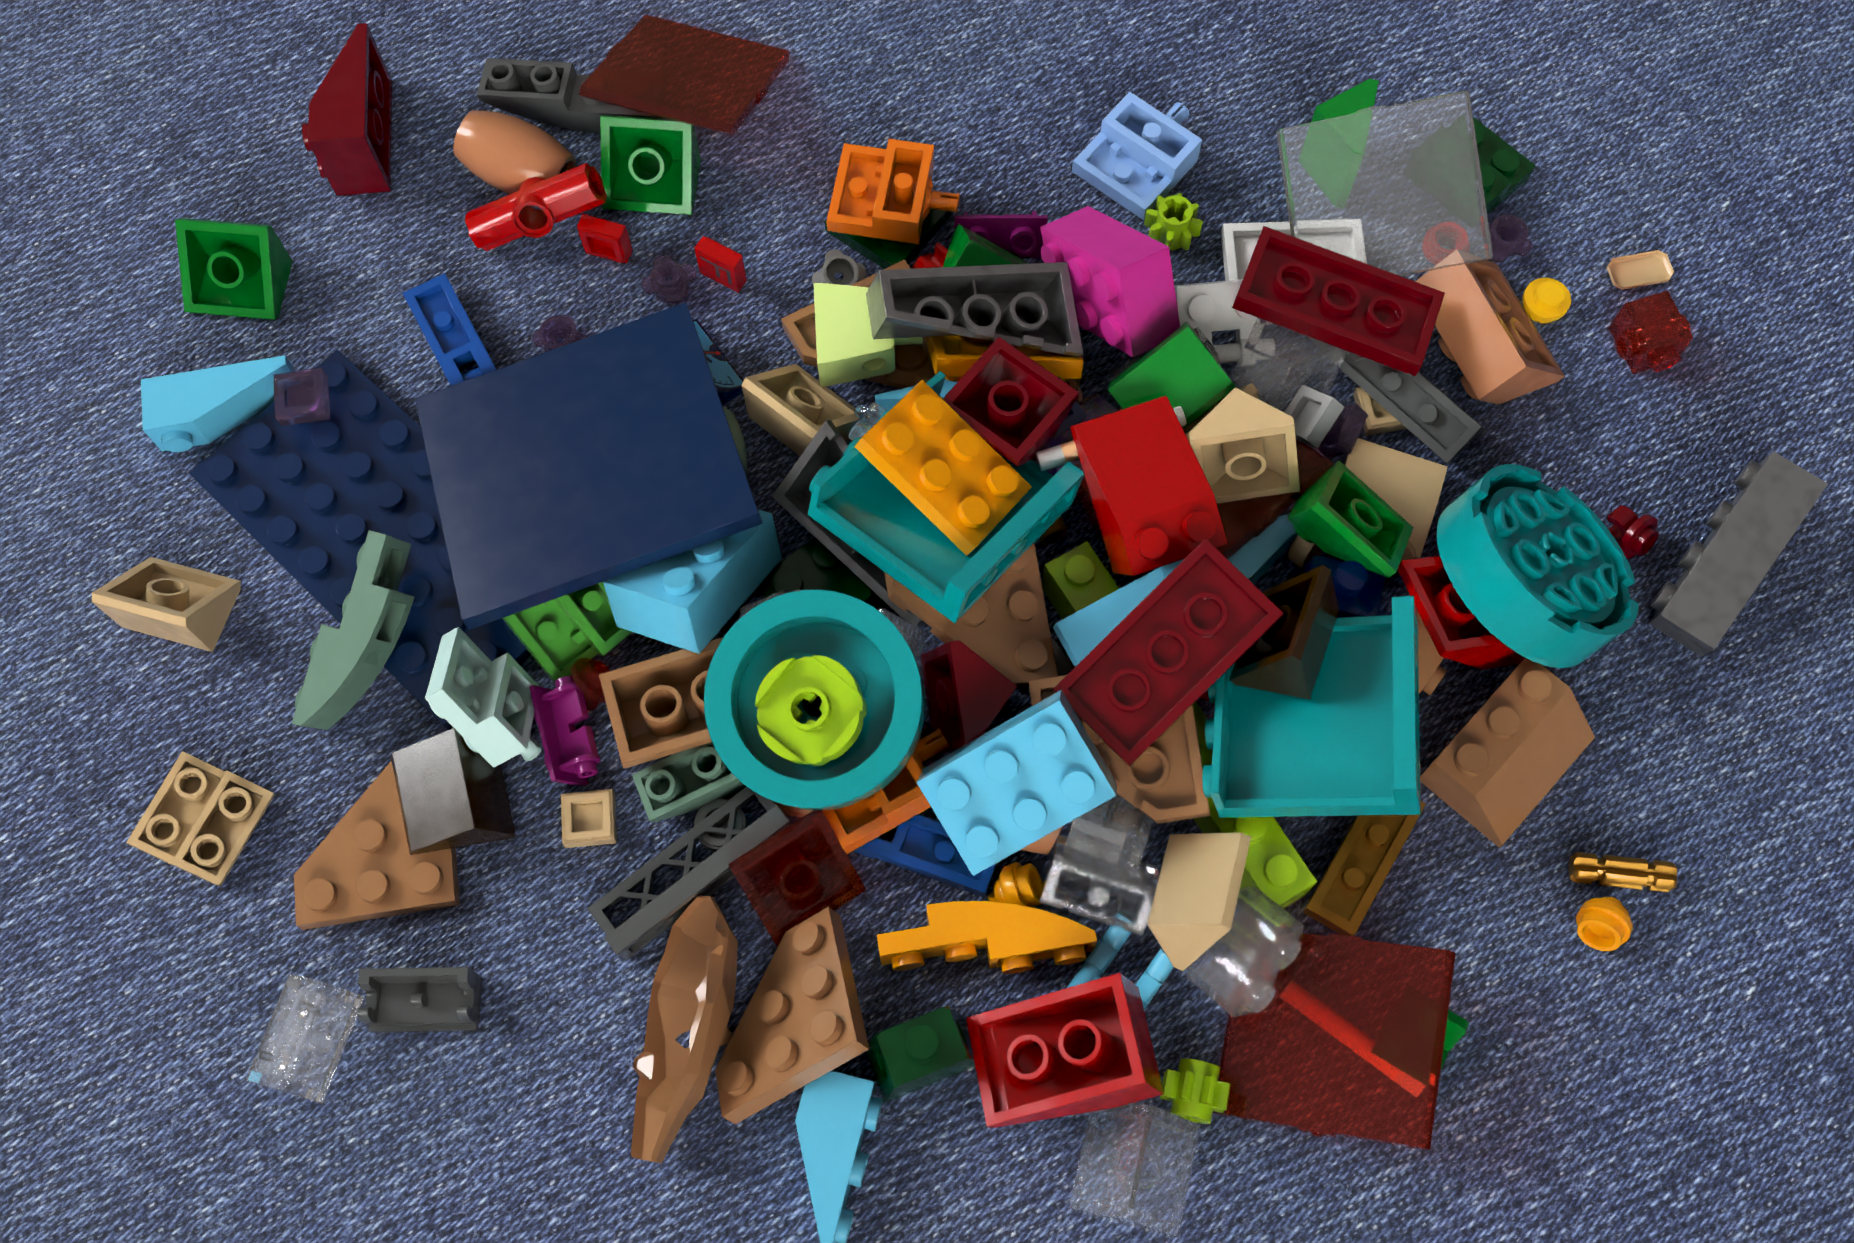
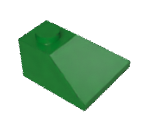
(1351, 521)

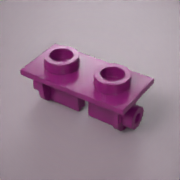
(1013, 232)
(569, 752)

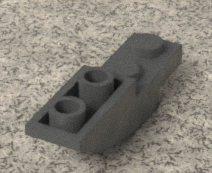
(545, 94)

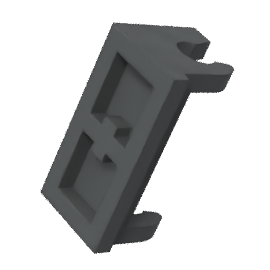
(420, 999)

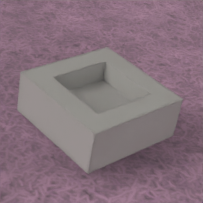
(1313, 414)

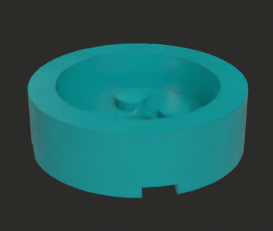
(1536, 567)
(859, 640)

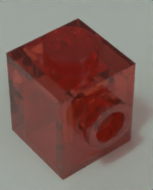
(1650, 333)

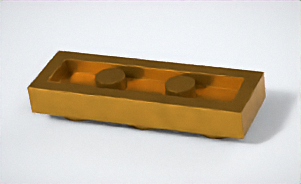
(1359, 870)

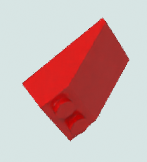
(1146, 487)
(1448, 620)
(1064, 1053)

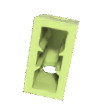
(845, 336)

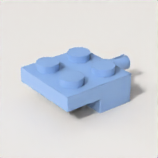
(1139, 154)

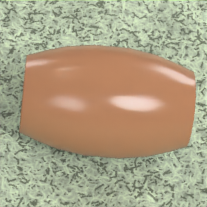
(508, 150)

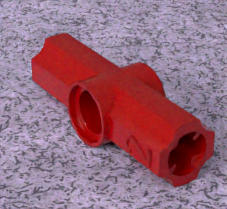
(556, 196)

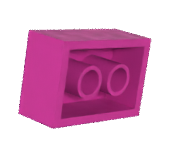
(1117, 279)

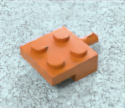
(886, 191)
(888, 806)

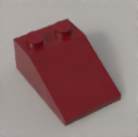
(353, 119)

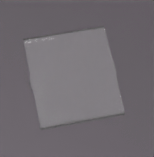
(1390, 185)

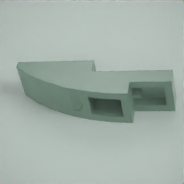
(352, 656)
(690, 780)

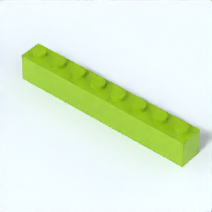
(1271, 861)

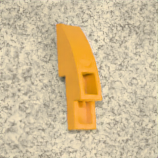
(1008, 932)

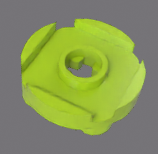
(841, 709)

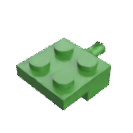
(568, 629)

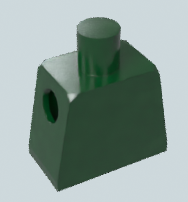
(920, 1052)

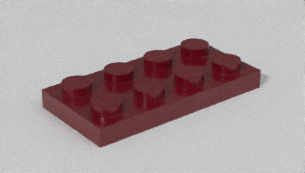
(1339, 301)
(1168, 652)

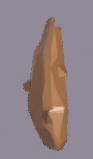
(691, 993)

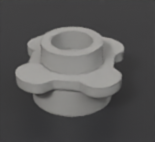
(835, 263)

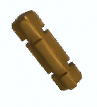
(1622, 872)

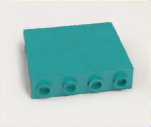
(898, 538)
(1332, 754)

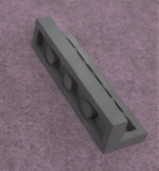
(1416, 405)
(698, 878)

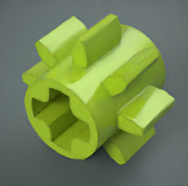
(1173, 221)
(1195, 1090)

